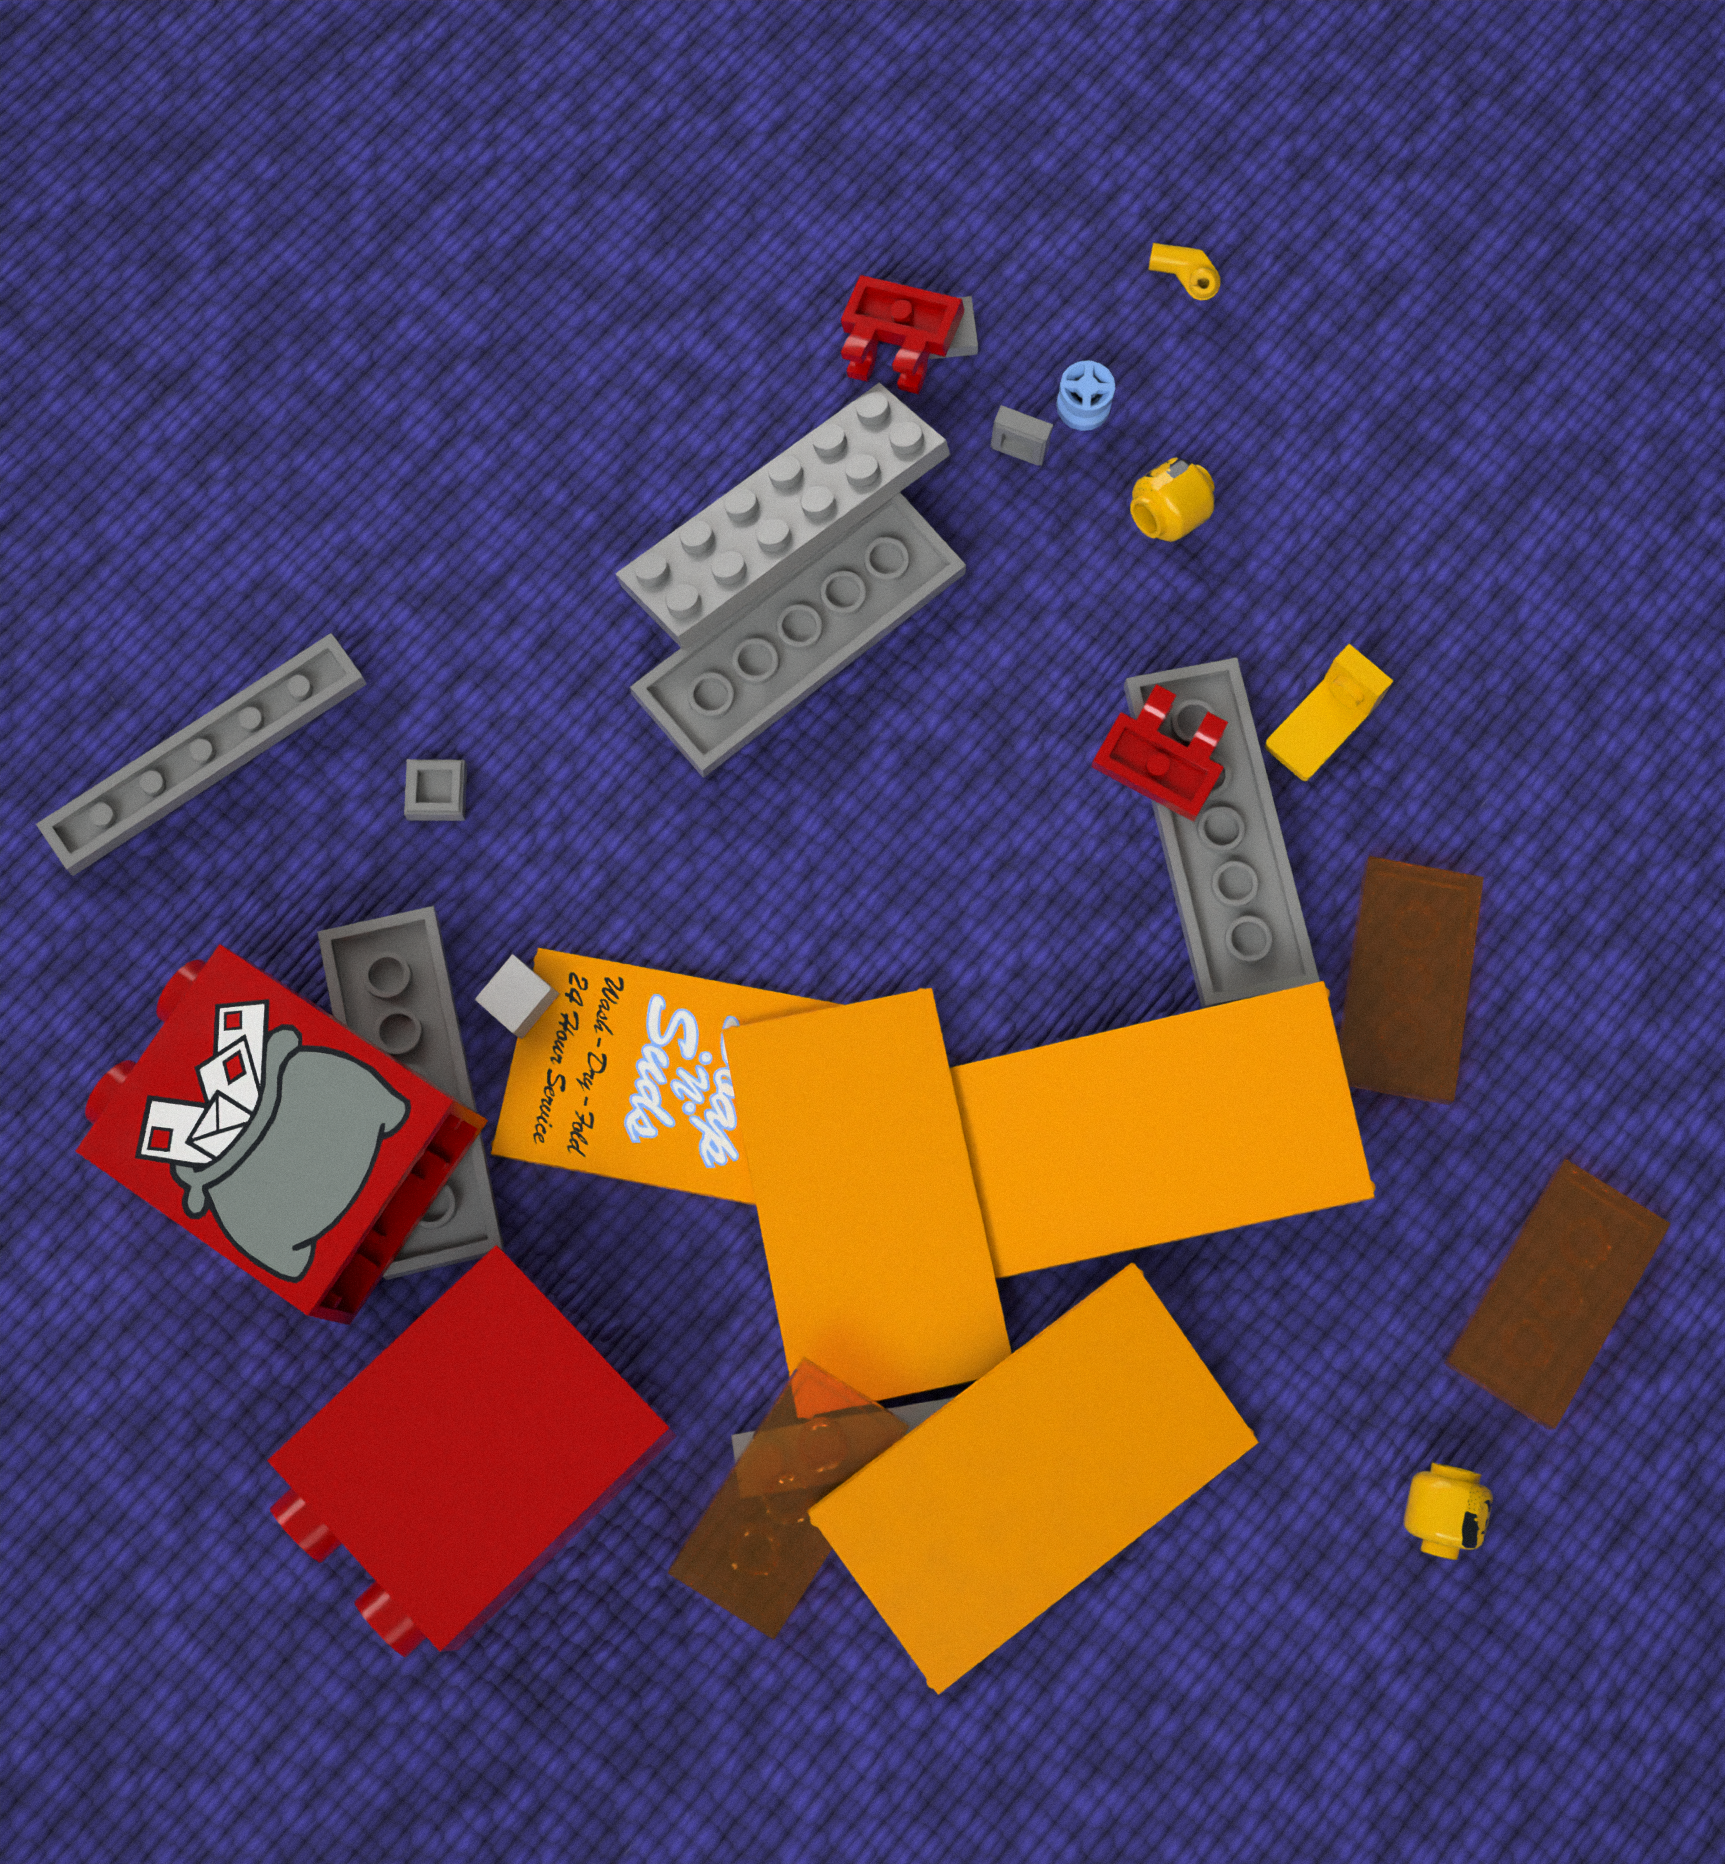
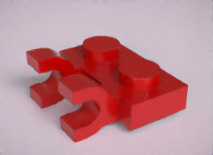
(900, 316)
(1159, 765)

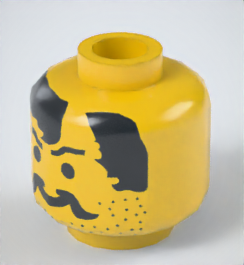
(1172, 499)
(1448, 1510)

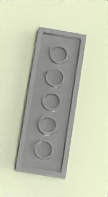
(782, 515)
(797, 634)
(1232, 861)
(396, 990)

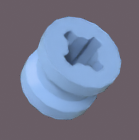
(1089, 382)

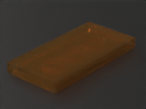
(1409, 979)
(1557, 1294)
(755, 1538)

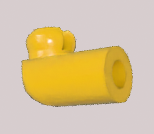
(1189, 266)

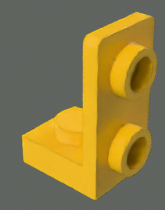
(1329, 713)

